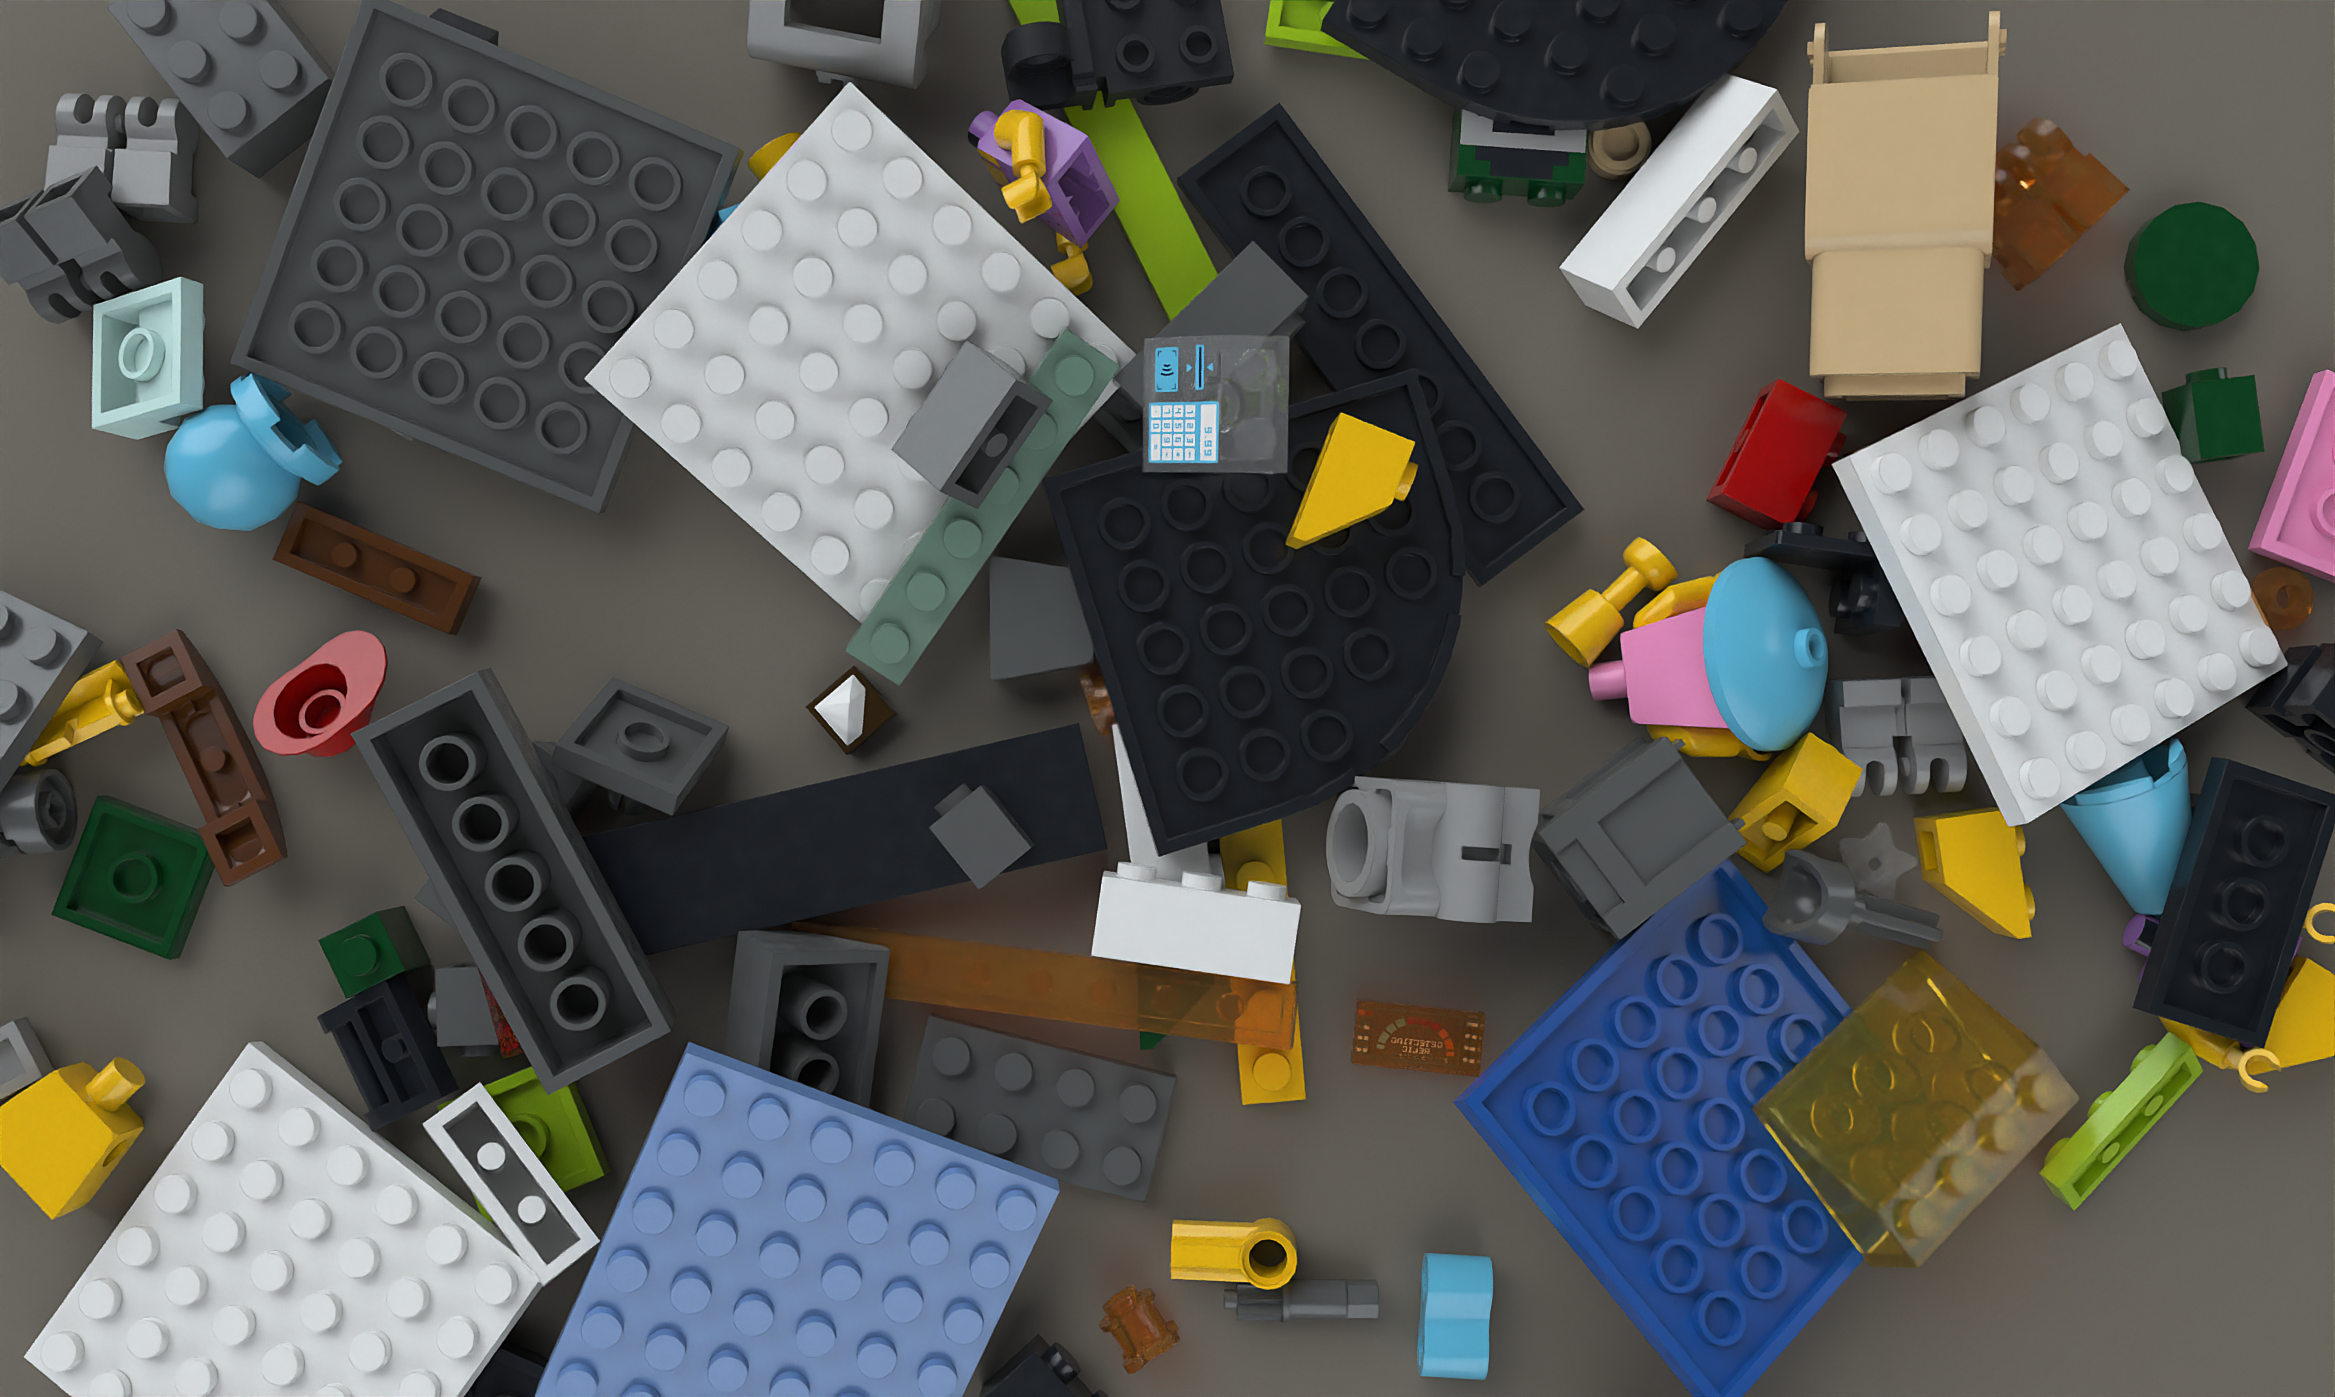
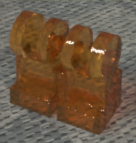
(2067, 196)

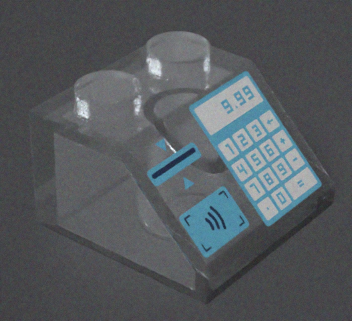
(1216, 404)

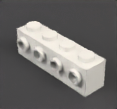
(1680, 199)

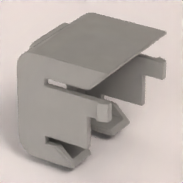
(845, 56)

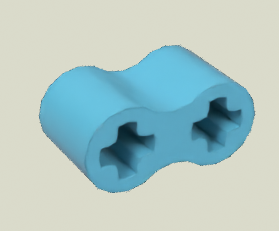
(1454, 1316)

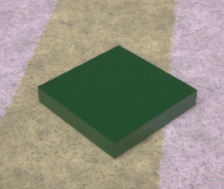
(136, 878)

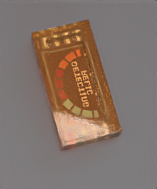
(1417, 1037)

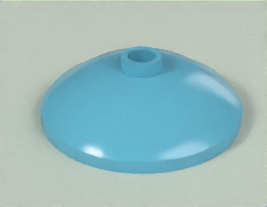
(1764, 654)

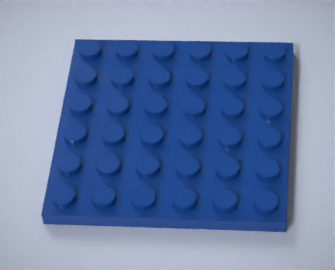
(1643, 1139)

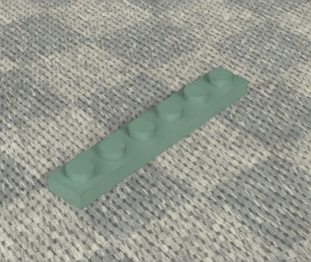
(964, 536)

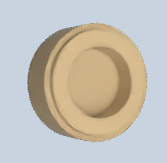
(1618, 151)

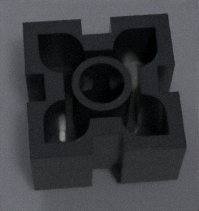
(2302, 700)

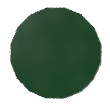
(2192, 266)

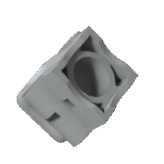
(1433, 849)

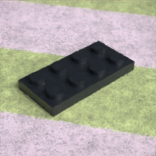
(2237, 902)

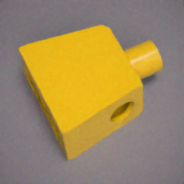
(70, 1132)

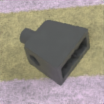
(1034, 620)

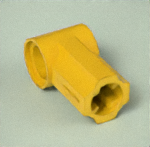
(1223, 1251)

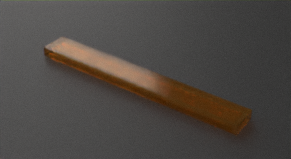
(1080, 987)

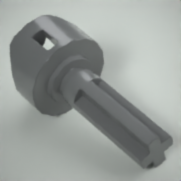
(1820, 901)

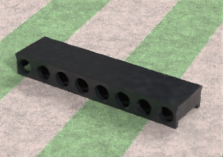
(839, 841)

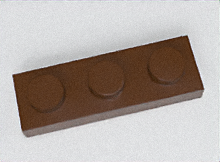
(377, 568)

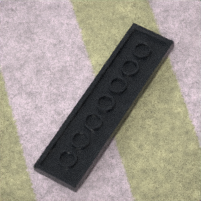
(1375, 322)

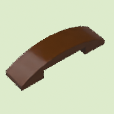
(214, 754)

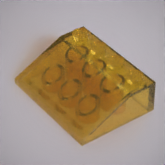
(1914, 1111)

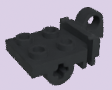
(1121, 48)

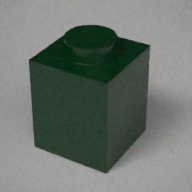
(2215, 416)
(374, 950)

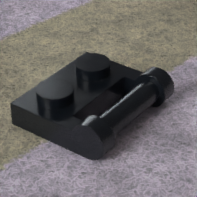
(389, 1051)

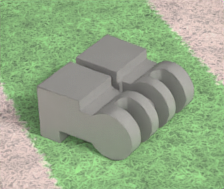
(136, 146)
(1870, 711)

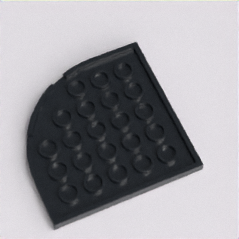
(1556, 59)
(1255, 666)

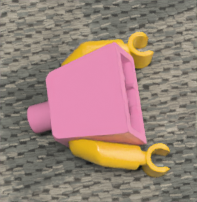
(1668, 677)

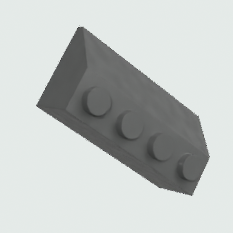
(808, 1009)

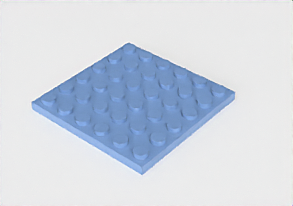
(795, 1251)

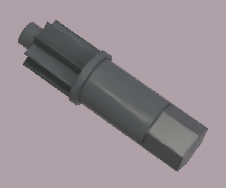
(1305, 1300)

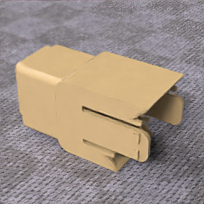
(1900, 215)

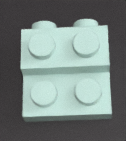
(148, 359)

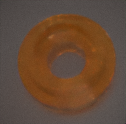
(2299, 592)

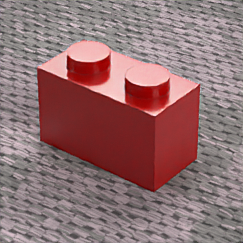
(1779, 457)

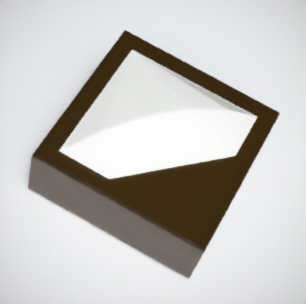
(851, 710)

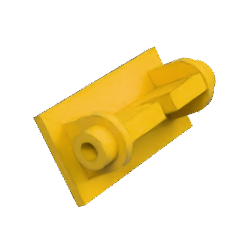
(91, 707)

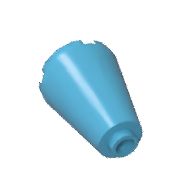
(2138, 823)

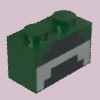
(1515, 160)

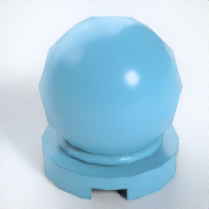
(246, 459)

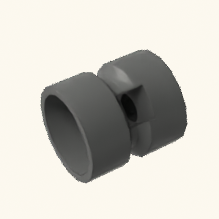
(37, 813)

